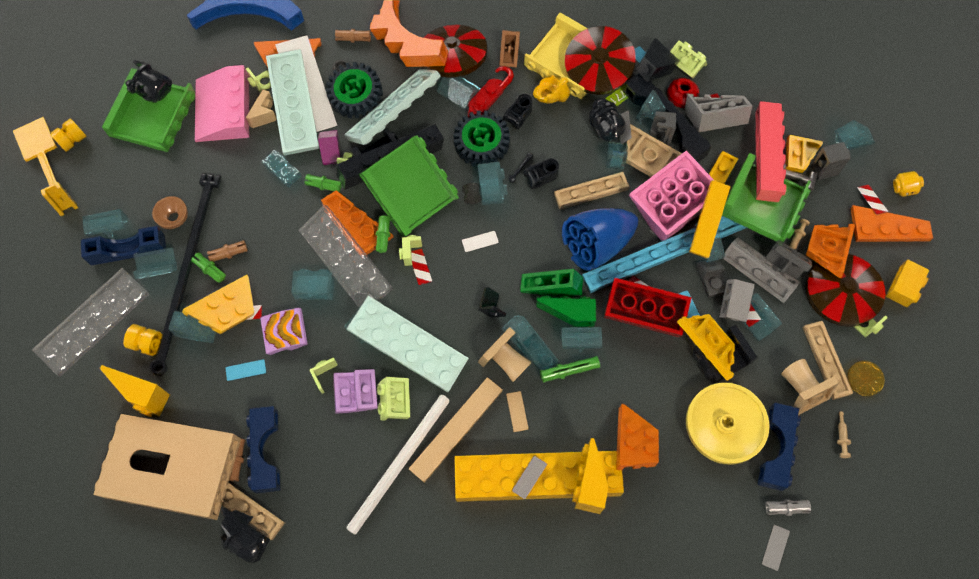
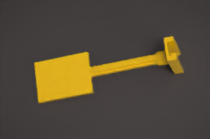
(36, 142)

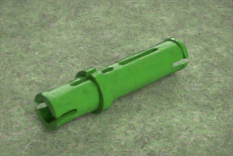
(561, 371)

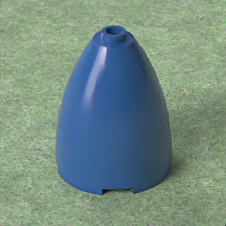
(598, 235)

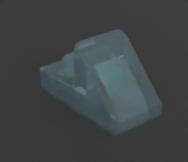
(650, 107)

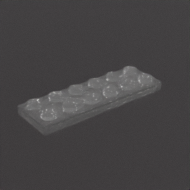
(344, 257)
(90, 322)

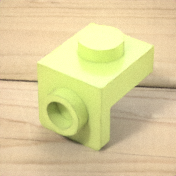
(409, 242)

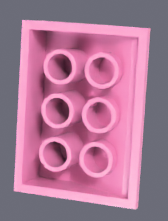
(222, 105)
(673, 196)

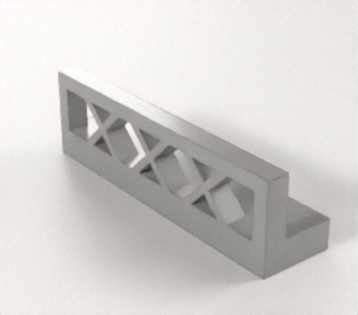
(760, 270)

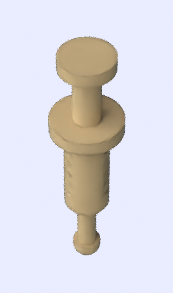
(799, 233)
(843, 437)

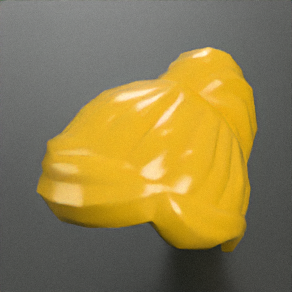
(552, 90)

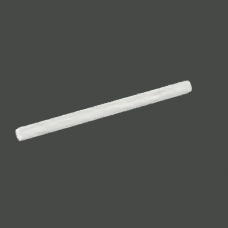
(397, 465)

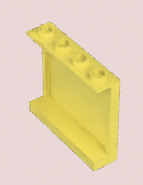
(549, 54)

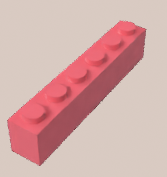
(769, 152)

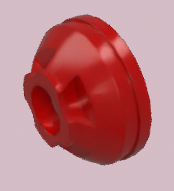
(678, 96)

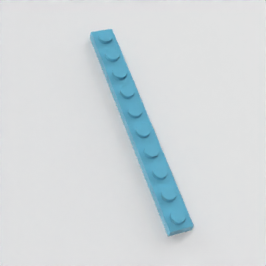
(650, 257)

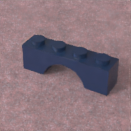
(103, 250)
(783, 422)
(262, 424)

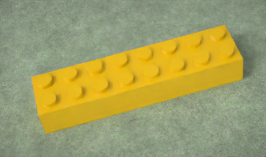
(496, 475)

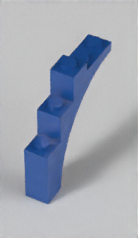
(280, 10)

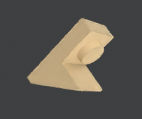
(260, 111)

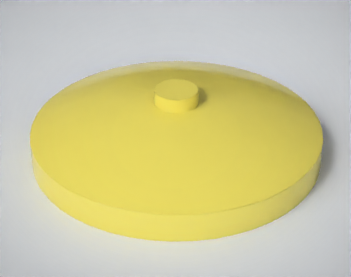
(727, 423)

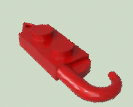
(490, 92)

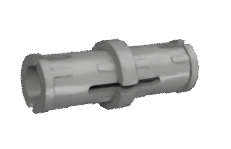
(788, 507)

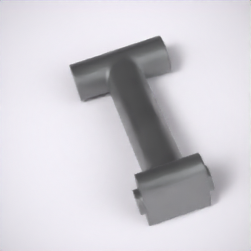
(802, 178)

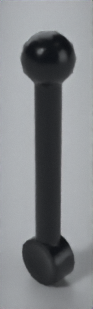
(512, 178)

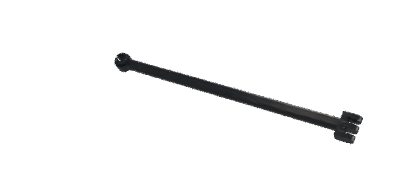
(208, 185)

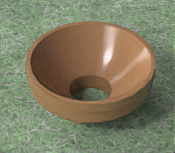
(165, 208)

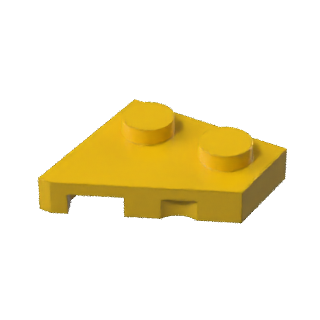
(800, 152)

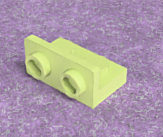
(690, 61)
(394, 398)

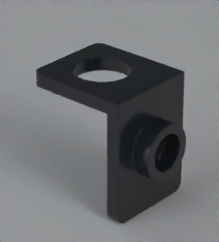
(489, 302)

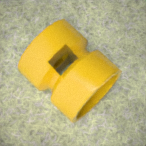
(68, 135)
(141, 338)

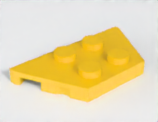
(224, 307)
(711, 341)

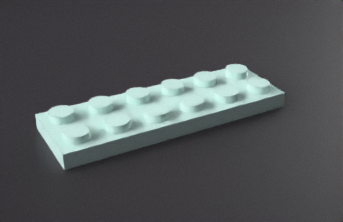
(292, 102)
(392, 105)
(407, 344)

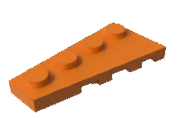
(354, 220)
(888, 227)

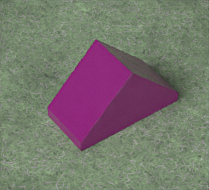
(329, 146)

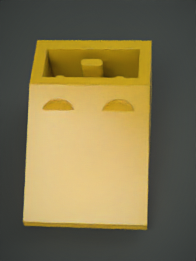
(593, 485)

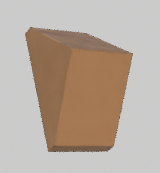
(509, 48)

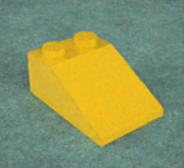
(144, 395)

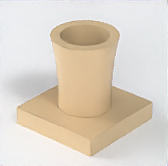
(506, 357)
(809, 389)

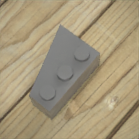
(717, 113)

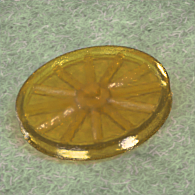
(866, 378)

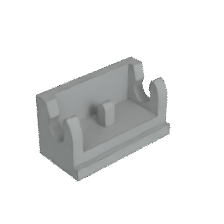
(736, 300)

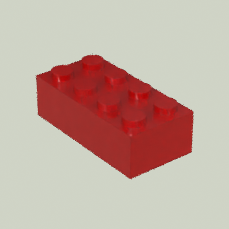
(647, 307)

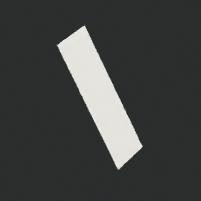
(320, 103)

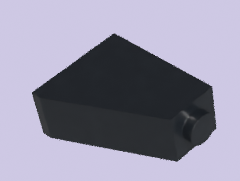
(657, 62)

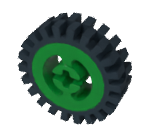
(357, 78)
(481, 127)

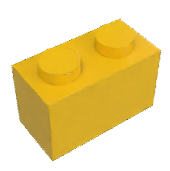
(907, 283)

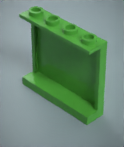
(148, 122)
(409, 185)
(764, 217)

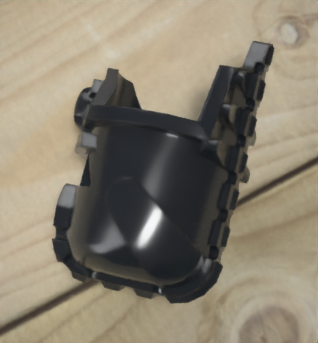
(155, 84)
(606, 120)
(242, 536)

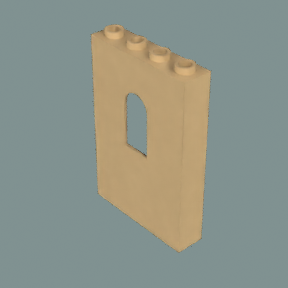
(195, 471)

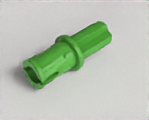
(323, 183)
(383, 234)
(208, 267)

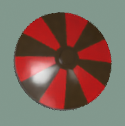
(465, 48)
(600, 60)
(848, 299)

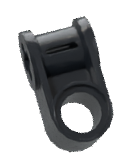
(518, 114)
(539, 175)

